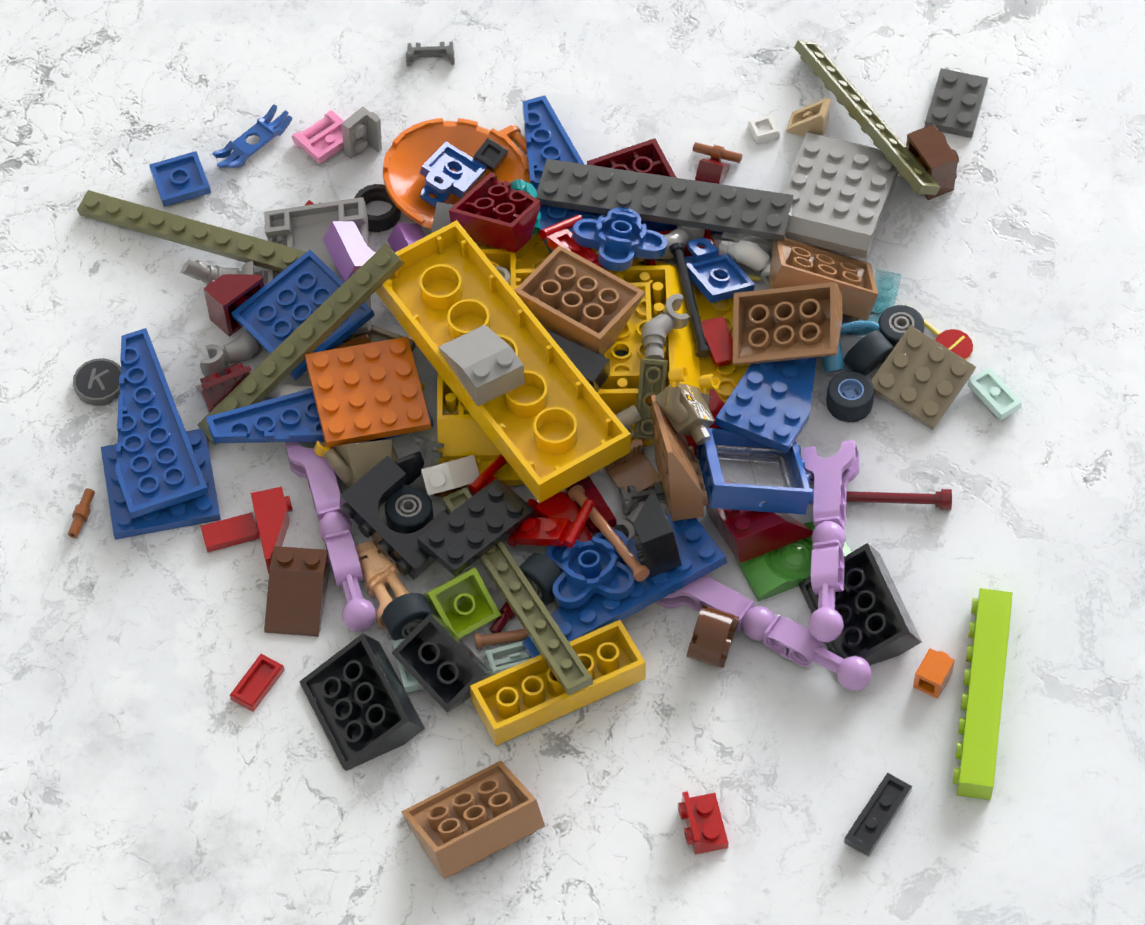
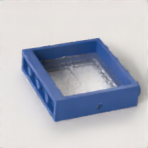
(753, 475)

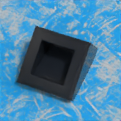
(411, 466)

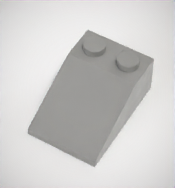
(484, 364)

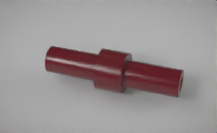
(506, 615)

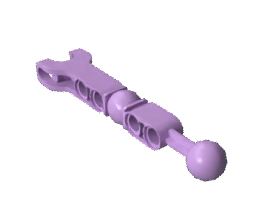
(830, 484)
(336, 533)
(777, 632)

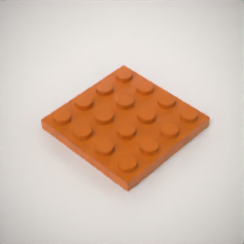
(367, 392)

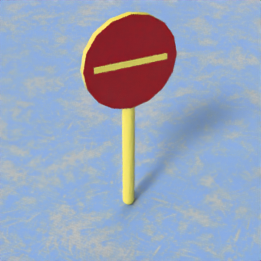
(954, 340)

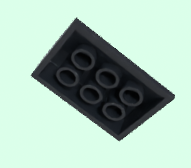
(871, 610)
(361, 703)

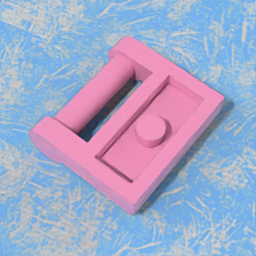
(326, 142)

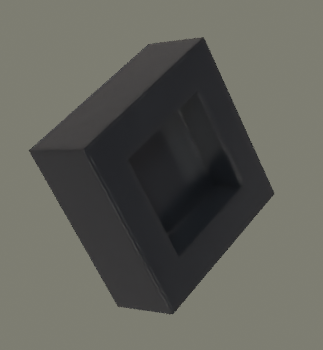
(491, 154)

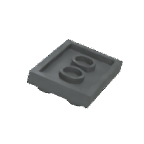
(956, 102)

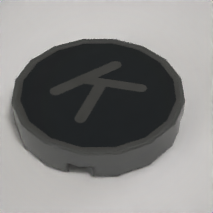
(97, 381)

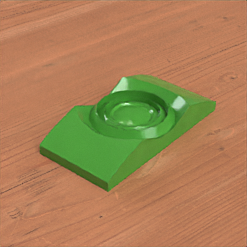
(780, 568)

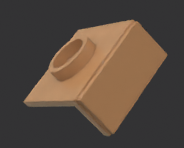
(633, 469)

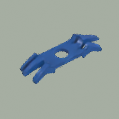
(263, 129)

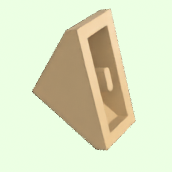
(811, 118)

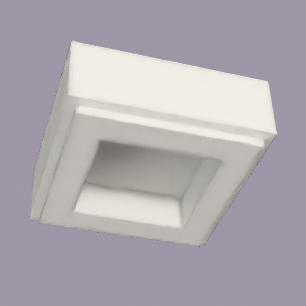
(763, 129)

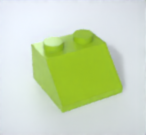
(463, 602)

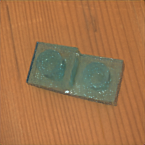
(887, 287)

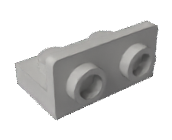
(361, 130)

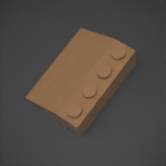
(804, 264)
(579, 299)
(786, 323)
(677, 469)
(474, 819)

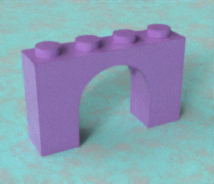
(351, 251)

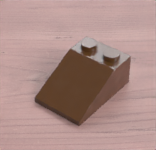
(296, 591)

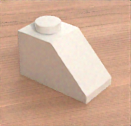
(450, 474)

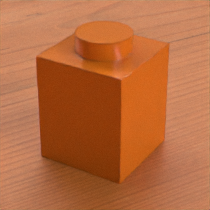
(934, 673)

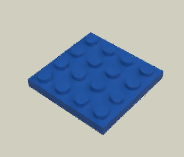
(289, 300)
(187, 513)

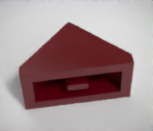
(712, 171)

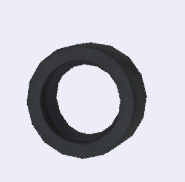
(382, 222)

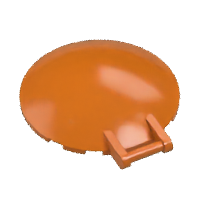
(423, 139)

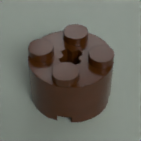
(712, 636)

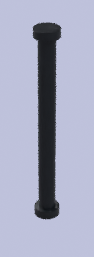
(677, 251)

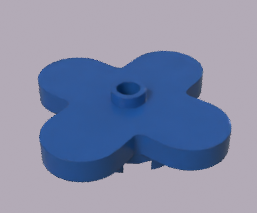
(619, 238)
(589, 570)

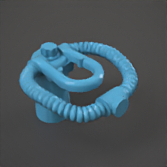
(836, 362)

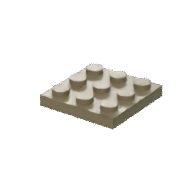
(922, 377)

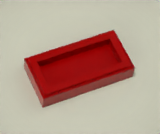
(720, 341)
(229, 532)
(257, 682)

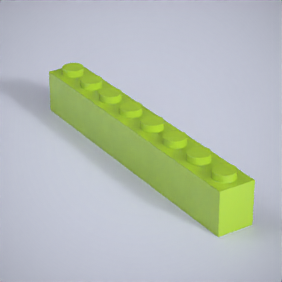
(984, 694)

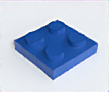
(180, 178)

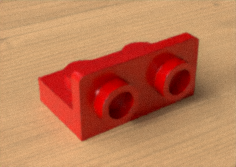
(704, 823)

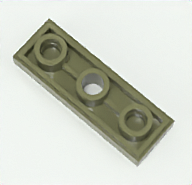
(651, 382)

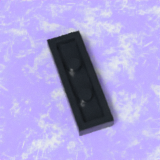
(878, 814)

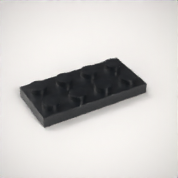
(475, 527)

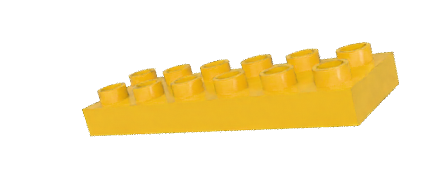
(553, 424)

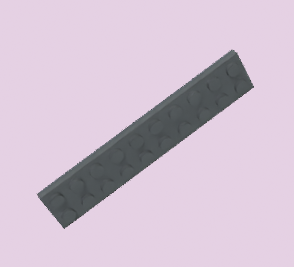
(666, 199)

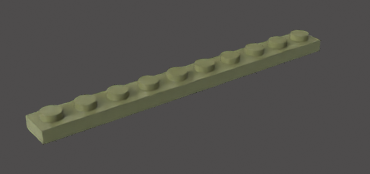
(867, 118)
(188, 232)
(310, 333)
(530, 610)

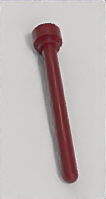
(940, 499)

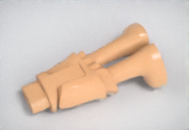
(379, 575)

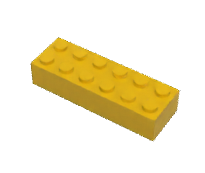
(532, 695)

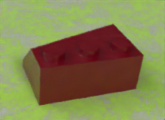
(642, 157)
(497, 214)
(756, 532)

